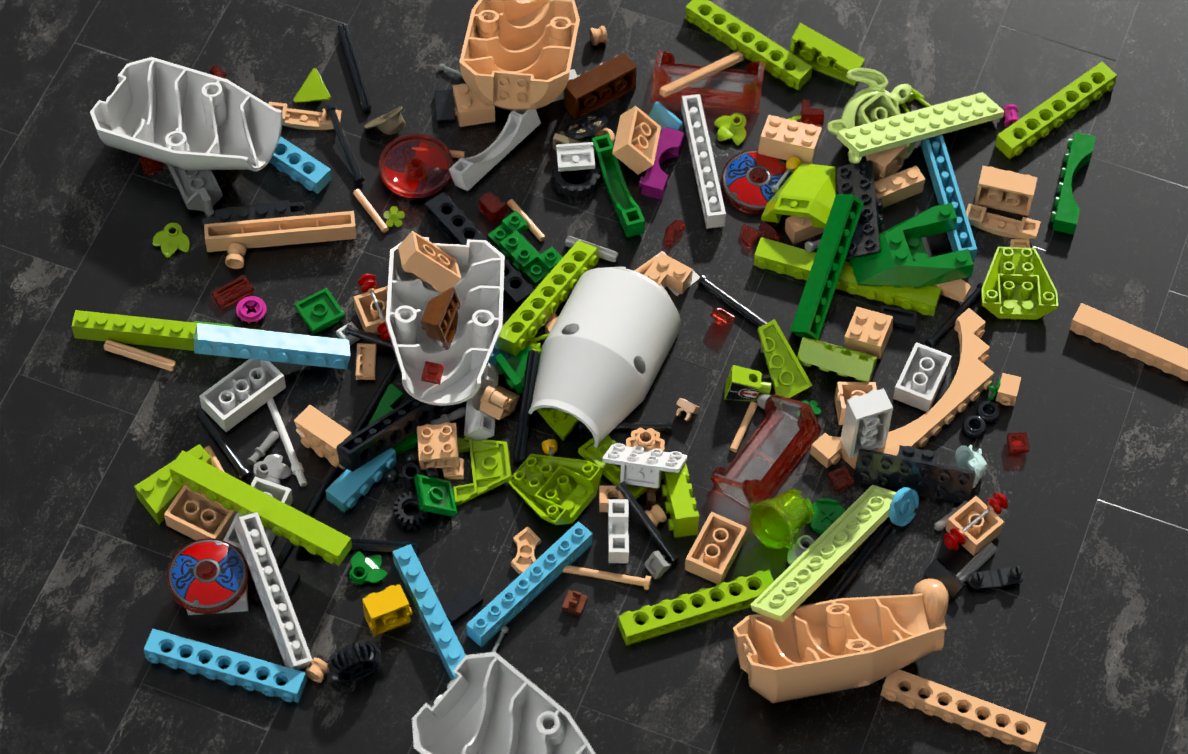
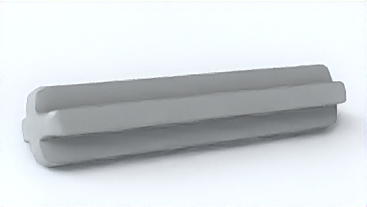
(603, 252)
(976, 562)

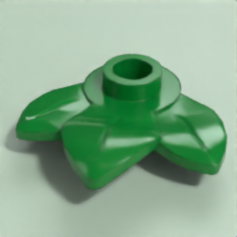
(368, 567)

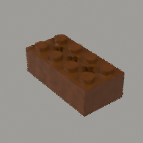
(600, 86)

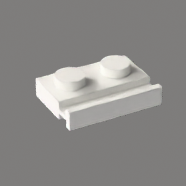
(575, 156)

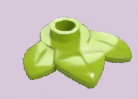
(729, 129)
(171, 242)

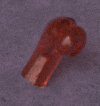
(671, 229)

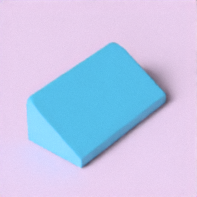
(665, 118)

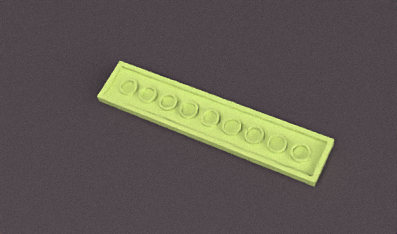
(920, 124)
(825, 554)

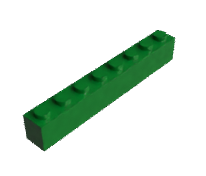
(827, 266)

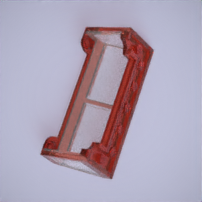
(722, 91)
(769, 452)

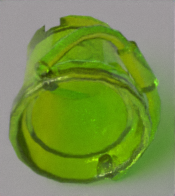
(780, 518)

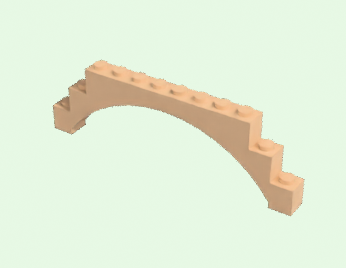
(967, 385)

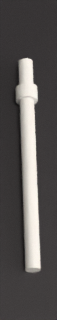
(296, 466)

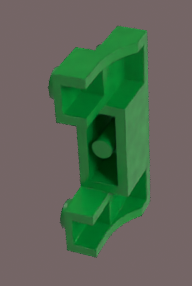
(520, 252)

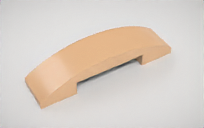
(305, 119)
(1002, 225)

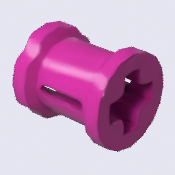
(1010, 116)

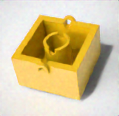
(386, 609)

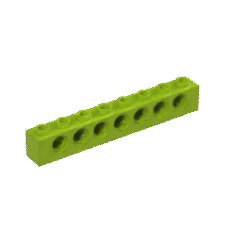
(748, 41)
(1056, 110)
(546, 298)
(691, 615)

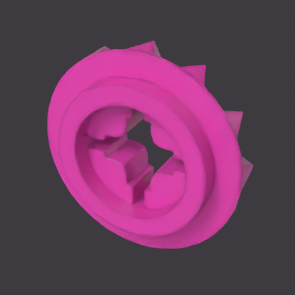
(249, 303)

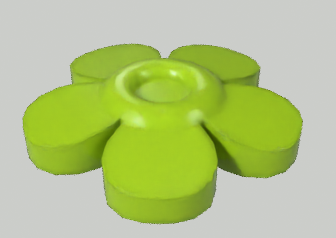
(393, 217)

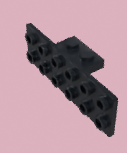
(859, 181)
(914, 470)

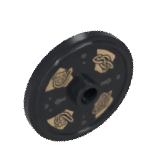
(586, 126)

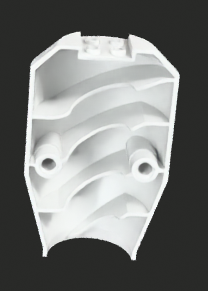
(187, 119)
(477, 327)
(606, 348)
(495, 712)

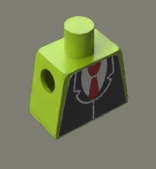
(744, 384)

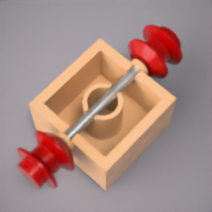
(372, 306)
(976, 524)

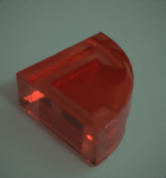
(748, 235)

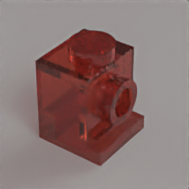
(492, 207)

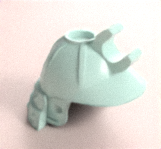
(972, 461)

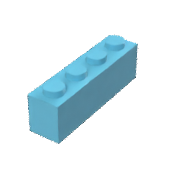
(352, 485)

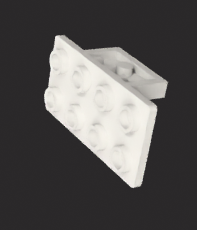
(643, 466)

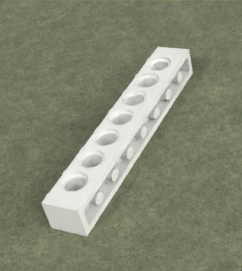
(703, 161)
(272, 592)

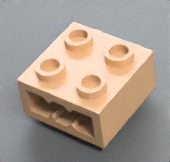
(438, 445)

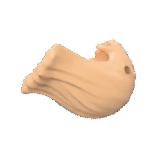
(934, 600)

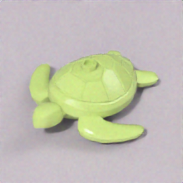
(871, 104)

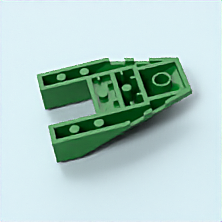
(905, 259)

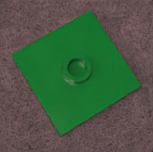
(319, 311)
(435, 495)

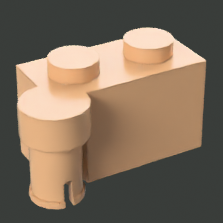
(498, 402)

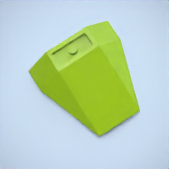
(805, 194)
(1018, 285)
(558, 494)

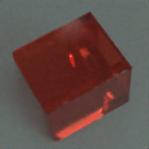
(811, 116)

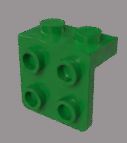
(513, 369)

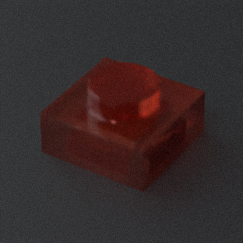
(150, 166)
(722, 317)
(432, 372)
(1018, 442)
(841, 478)

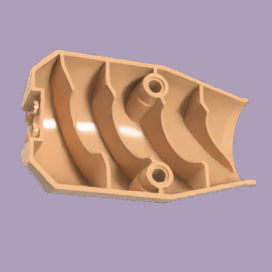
(519, 51)
(834, 645)

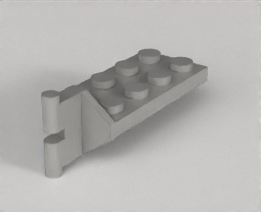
(197, 188)

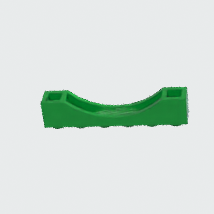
(625, 207)
(1067, 212)

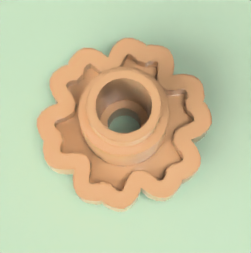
(647, 439)

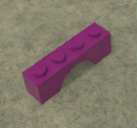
(655, 180)

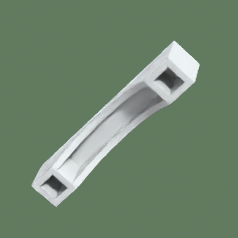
(470, 170)

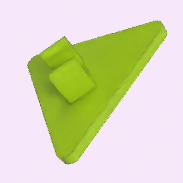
(312, 89)

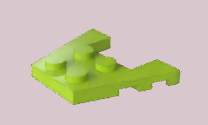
(489, 467)

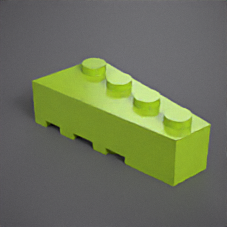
(824, 54)
(837, 359)
(160, 490)
(680, 503)

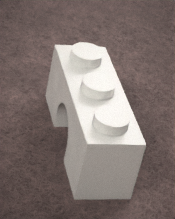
(618, 531)

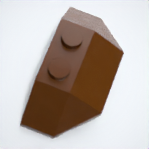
(441, 318)

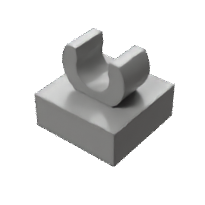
(657, 564)

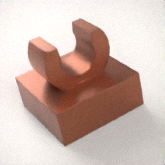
(574, 603)

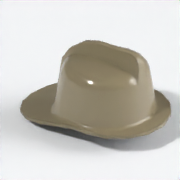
(389, 123)

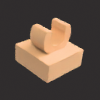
(688, 407)

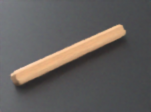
(701, 74)

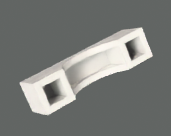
(477, 423)

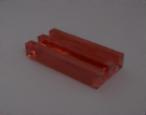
(233, 294)

